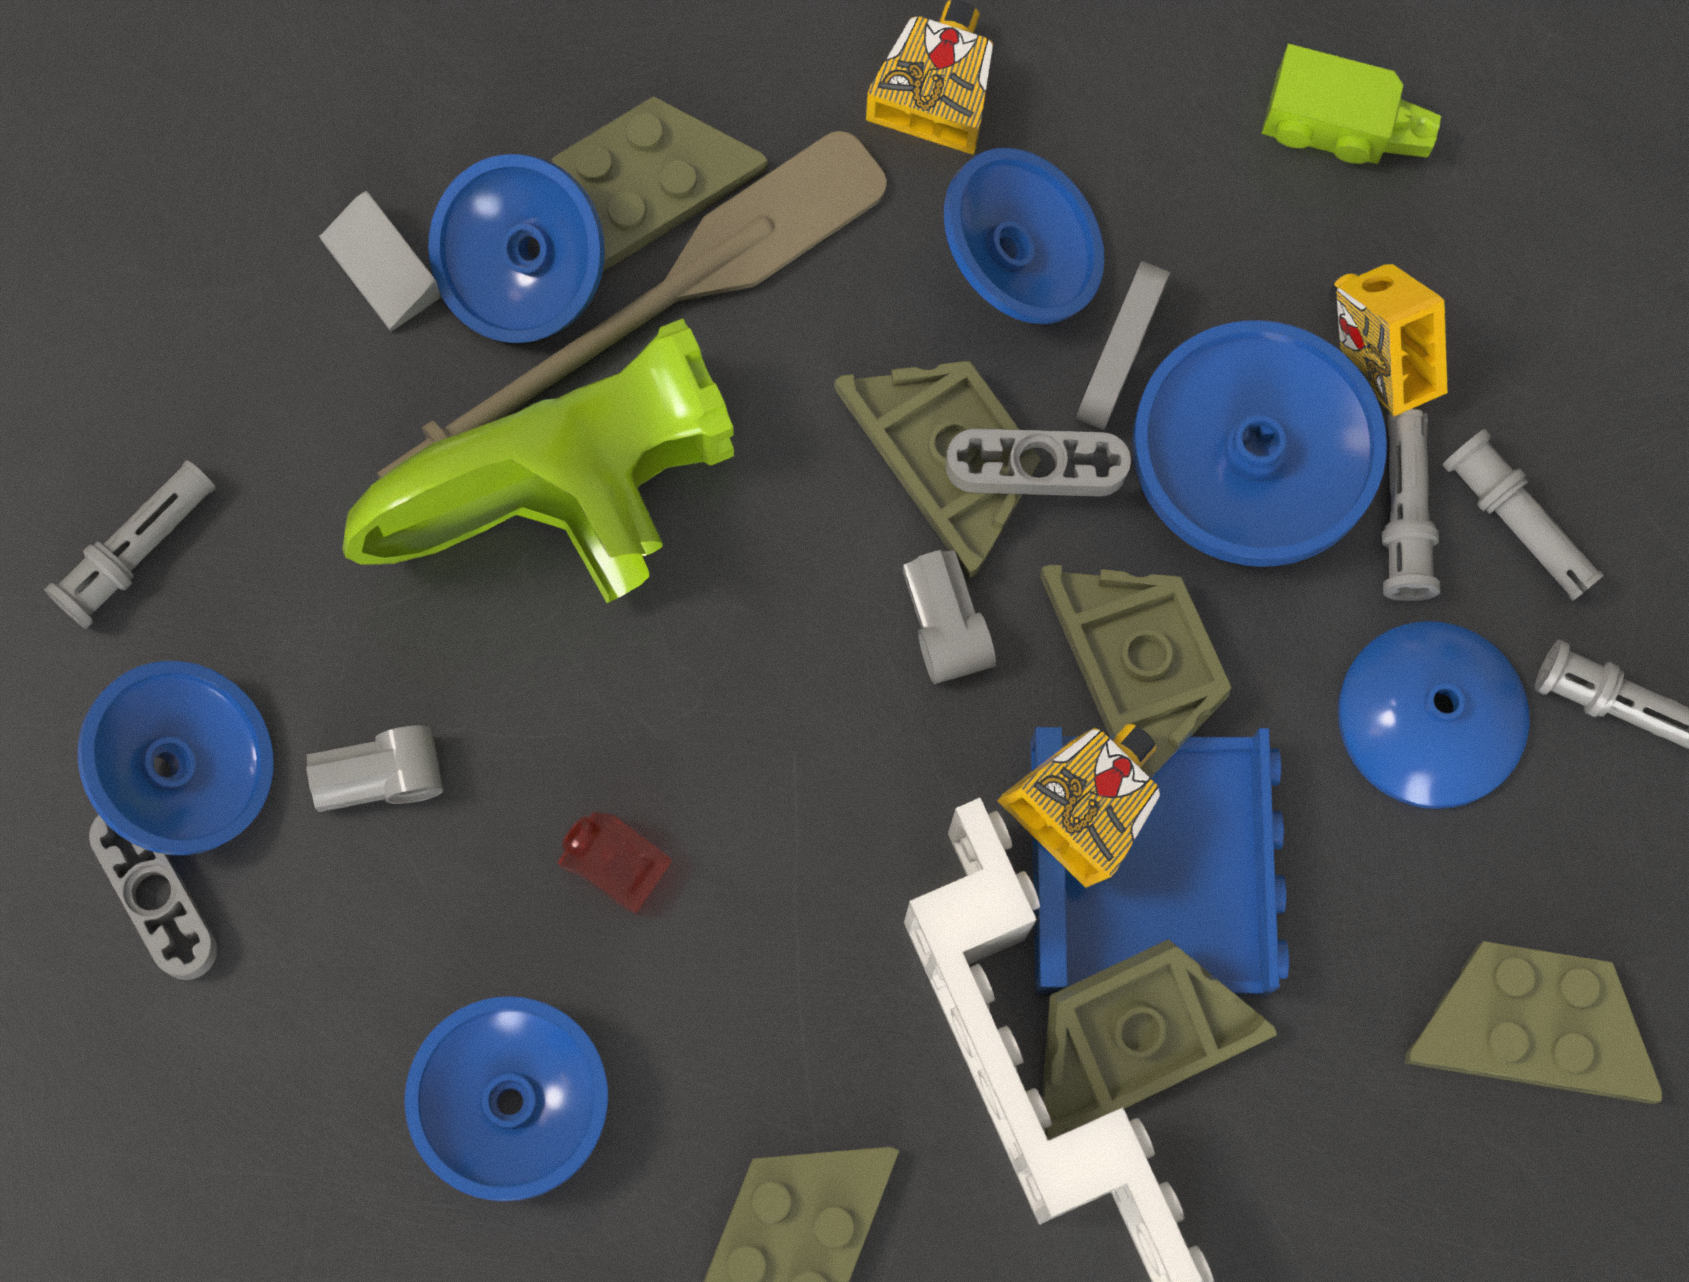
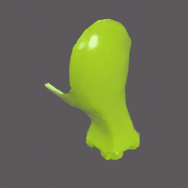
(559, 464)

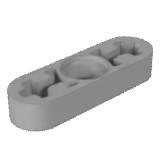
(1122, 345)
(1083, 480)
(160, 942)

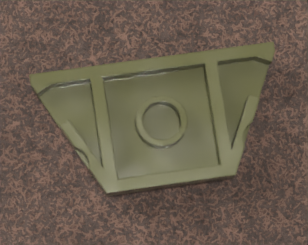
(655, 173)
(912, 424)
(1140, 653)
(1539, 1024)
(1138, 1034)
(802, 1217)

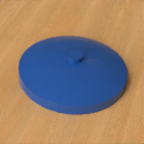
(1259, 443)

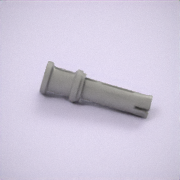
(1504, 492)
(1410, 531)
(110, 564)
(1602, 688)

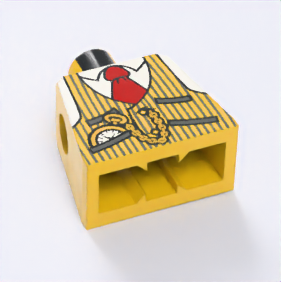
(935, 80)
(1393, 335)
(1088, 801)

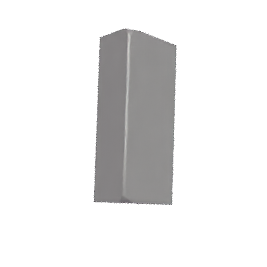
(380, 262)

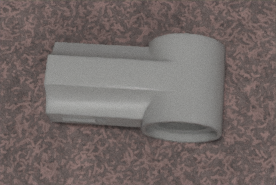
(951, 634)
(394, 767)

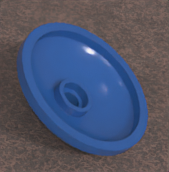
(1023, 236)
(483, 253)
(206, 735)
(1409, 744)
(467, 1070)

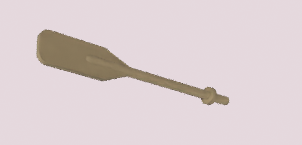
(727, 252)

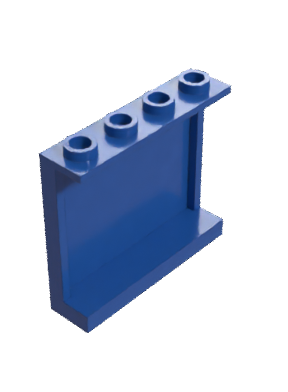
(1190, 877)

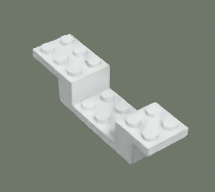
(1109, 1155)

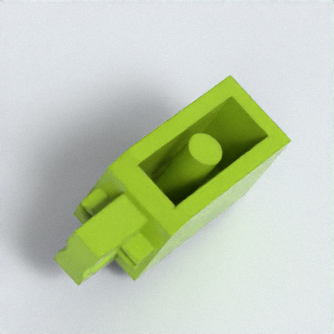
(1345, 109)

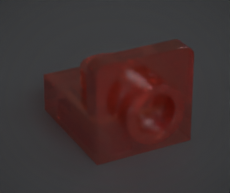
(613, 859)

